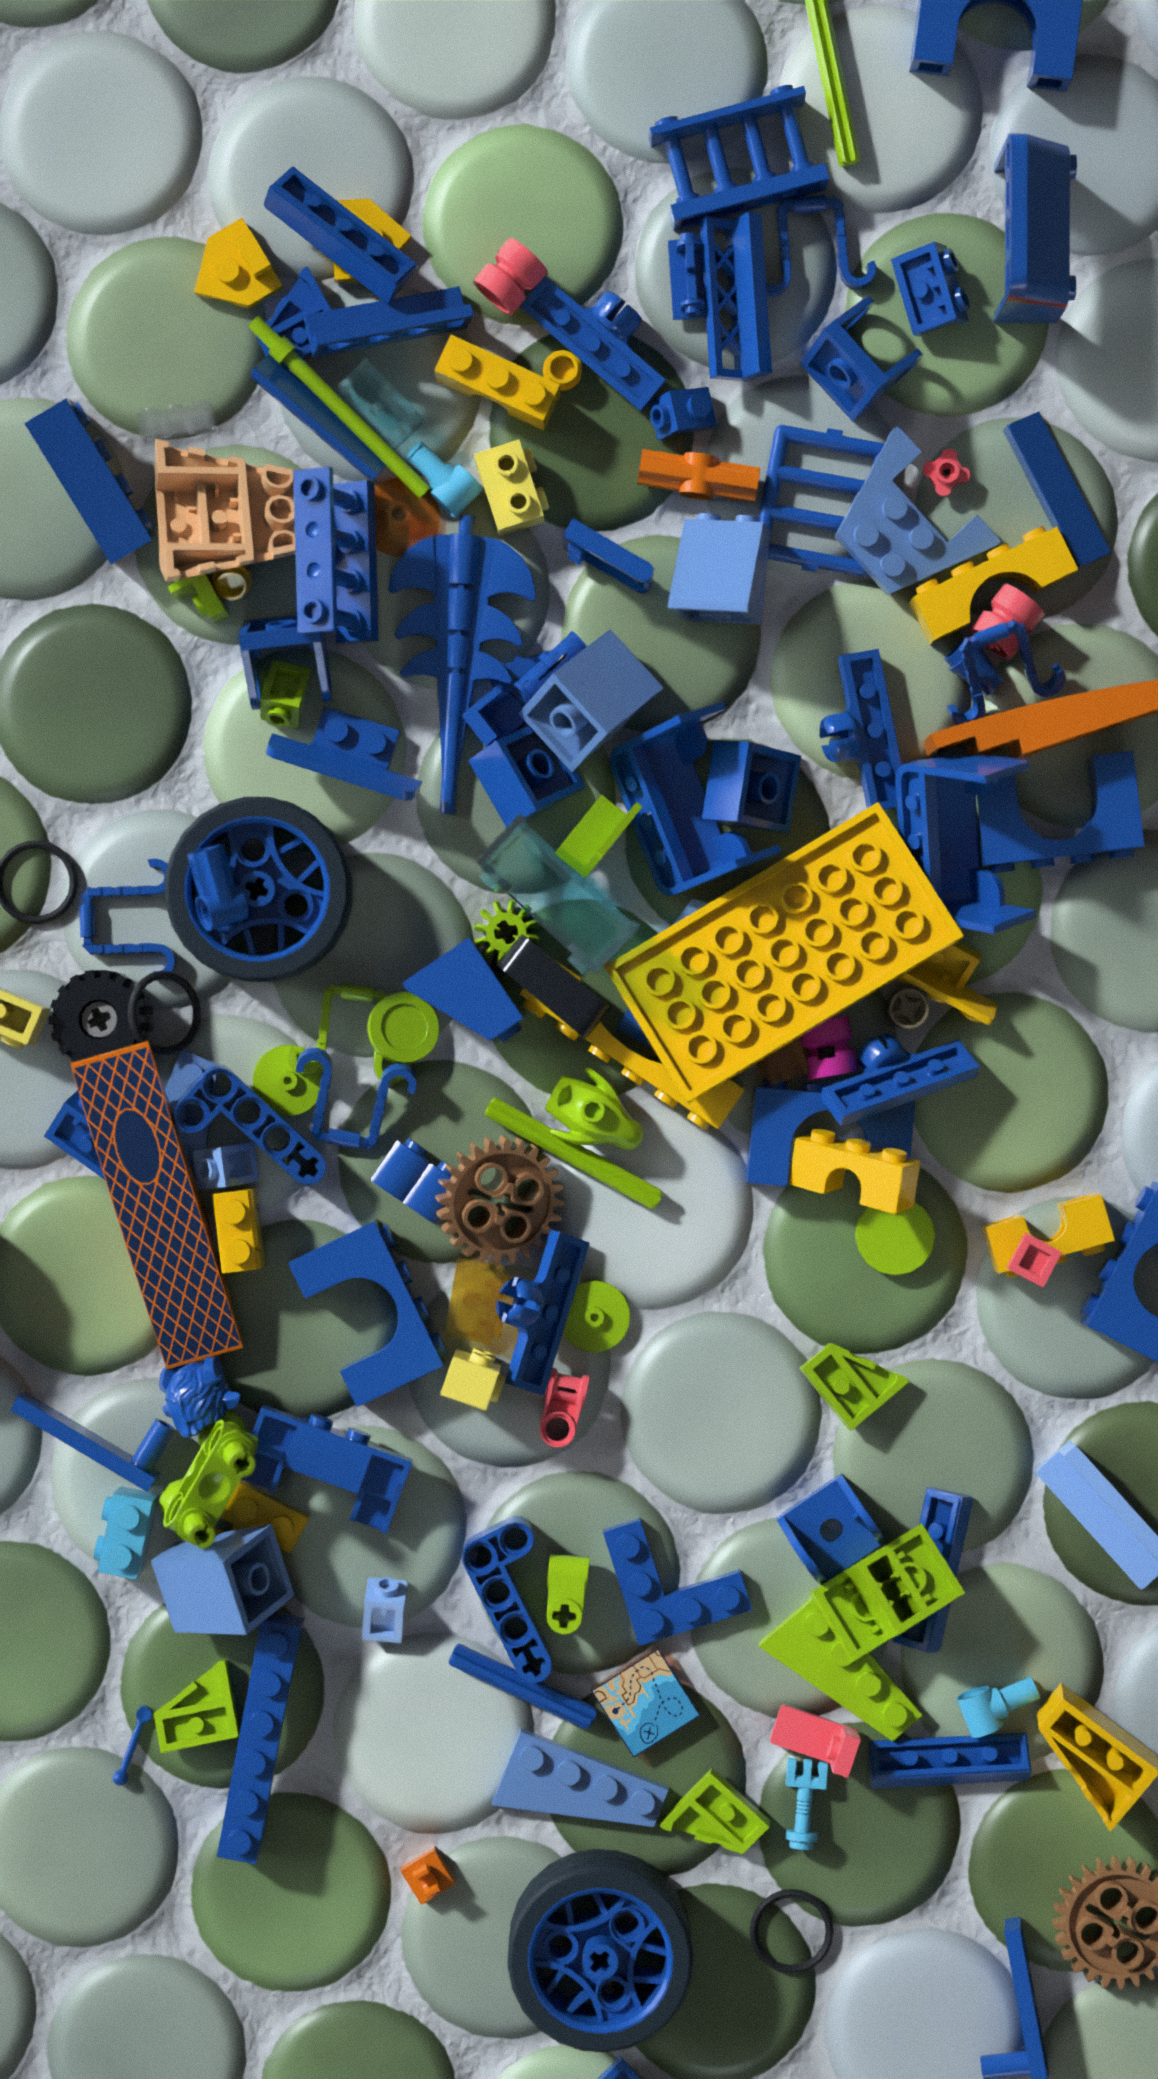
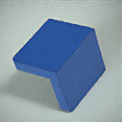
(495, 715)

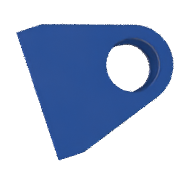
(847, 370)
(275, 633)
(823, 1556)

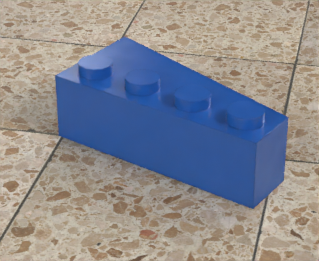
(89, 479)

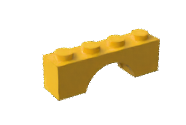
(1036, 562)

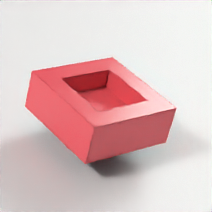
(1033, 1259)

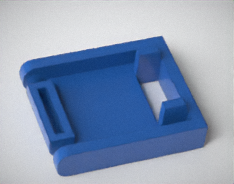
(607, 557)

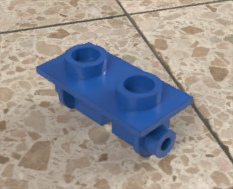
(686, 277)

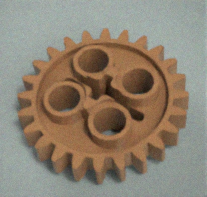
(512, 1166)
(1099, 1952)

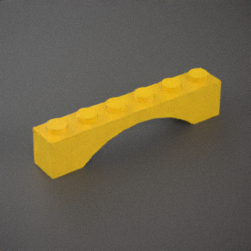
(706, 1110)

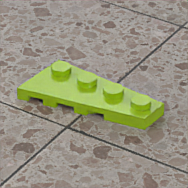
(862, 1687)

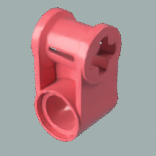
(563, 1405)

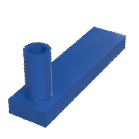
(136, 1468)
(1033, 2059)

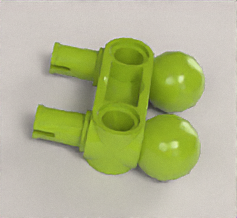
(198, 1500)

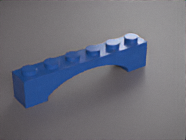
(260, 1738)

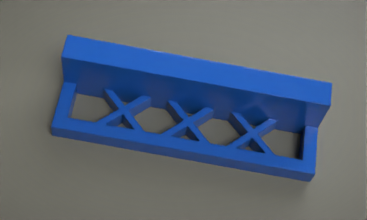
(743, 300)
(387, 323)

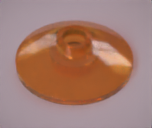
(420, 523)

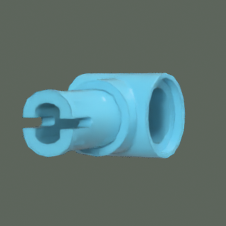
(450, 485)
(987, 1707)

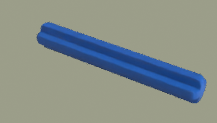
(534, 1693)

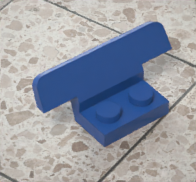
(349, 751)

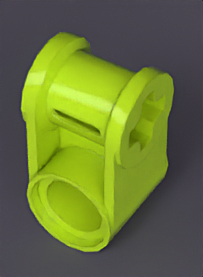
(566, 1585)

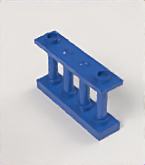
(766, 186)
(335, 556)

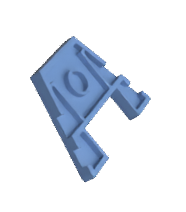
(893, 536)

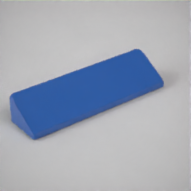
(339, 234)
(313, 413)
(1056, 489)
(946, 1521)
(949, 1760)

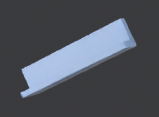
(1102, 1512)

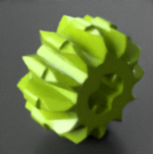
(512, 920)

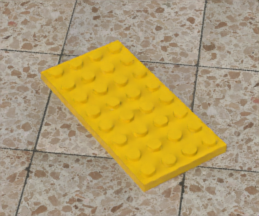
(783, 952)

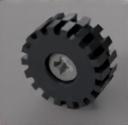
(76, 1006)

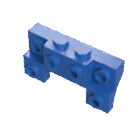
(332, 1457)

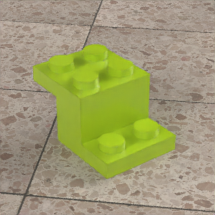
(887, 1592)

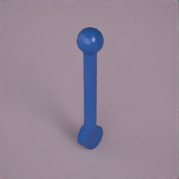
(143, 1715)

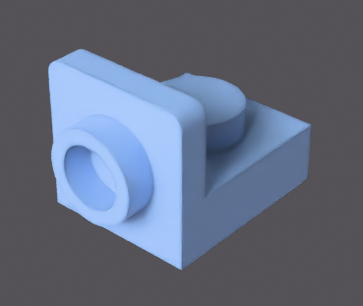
(225, 1166)
(384, 1609)

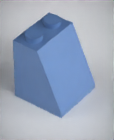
(721, 570)
(590, 699)
(225, 1585)

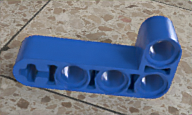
(257, 1129)
(514, 1603)

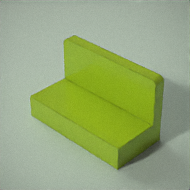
(595, 835)

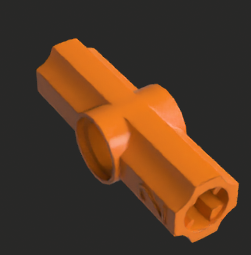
(698, 476)

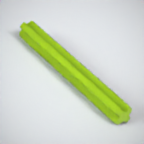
(833, 82)
(574, 1154)

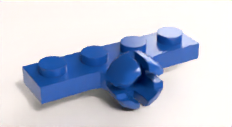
(597, 339)
(865, 727)
(896, 1077)
(542, 1311)

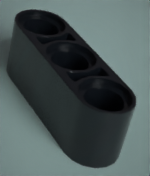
(553, 986)

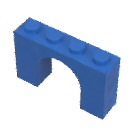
(1051, 24)
(1111, 827)
(780, 1111)
(369, 1255)
(1115, 1306)

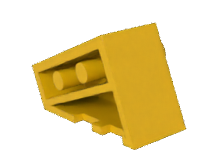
(1098, 1753)

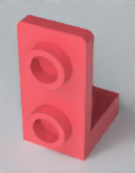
(816, 1738)

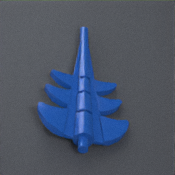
(463, 577)

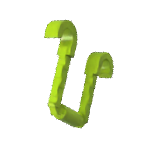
(346, 992)

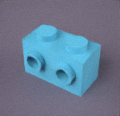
(127, 1533)

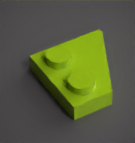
(850, 1383)
(200, 1713)
(717, 1815)

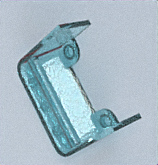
(556, 896)

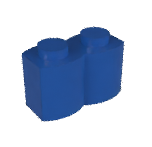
(412, 1178)

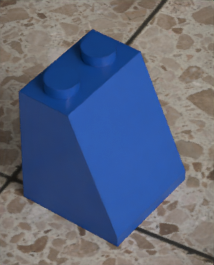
(468, 991)

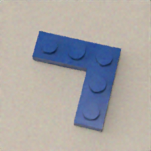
(670, 1613)

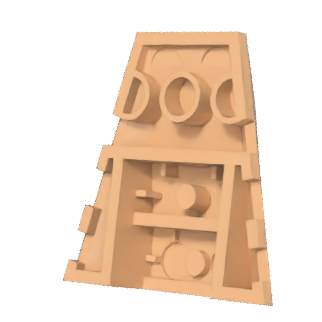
(219, 512)

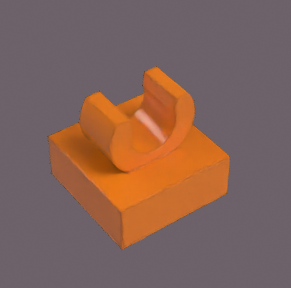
(428, 1875)

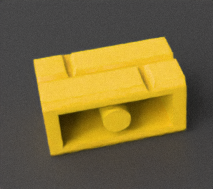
(239, 1230)

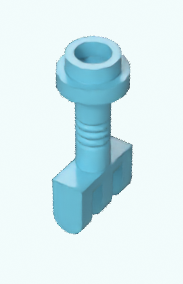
(801, 1836)

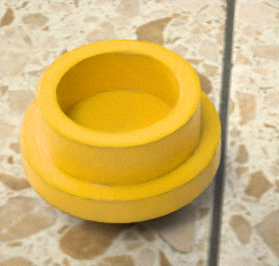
(563, 369)
(232, 582)

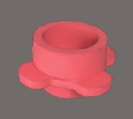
(942, 483)

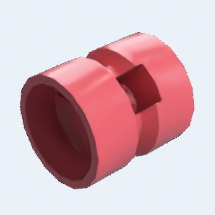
(515, 271)
(1008, 605)

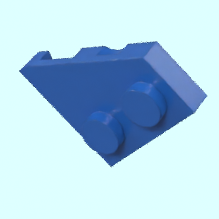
(290, 312)

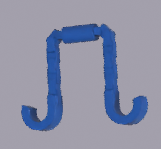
(809, 205)
(991, 636)
(88, 919)
(342, 1137)

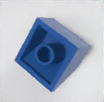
(523, 775)
(751, 786)

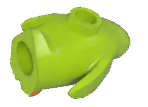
(592, 1113)

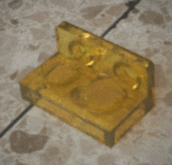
(473, 1301)

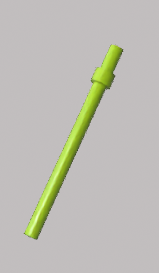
(284, 352)

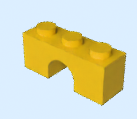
(495, 378)
(885, 1176)
(1082, 1228)

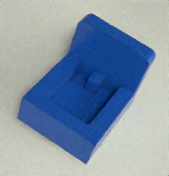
(682, 412)

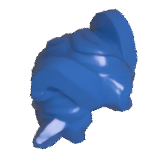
(196, 1395)

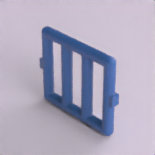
(778, 472)

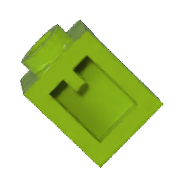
(205, 599)
(284, 694)

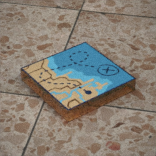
(645, 1701)

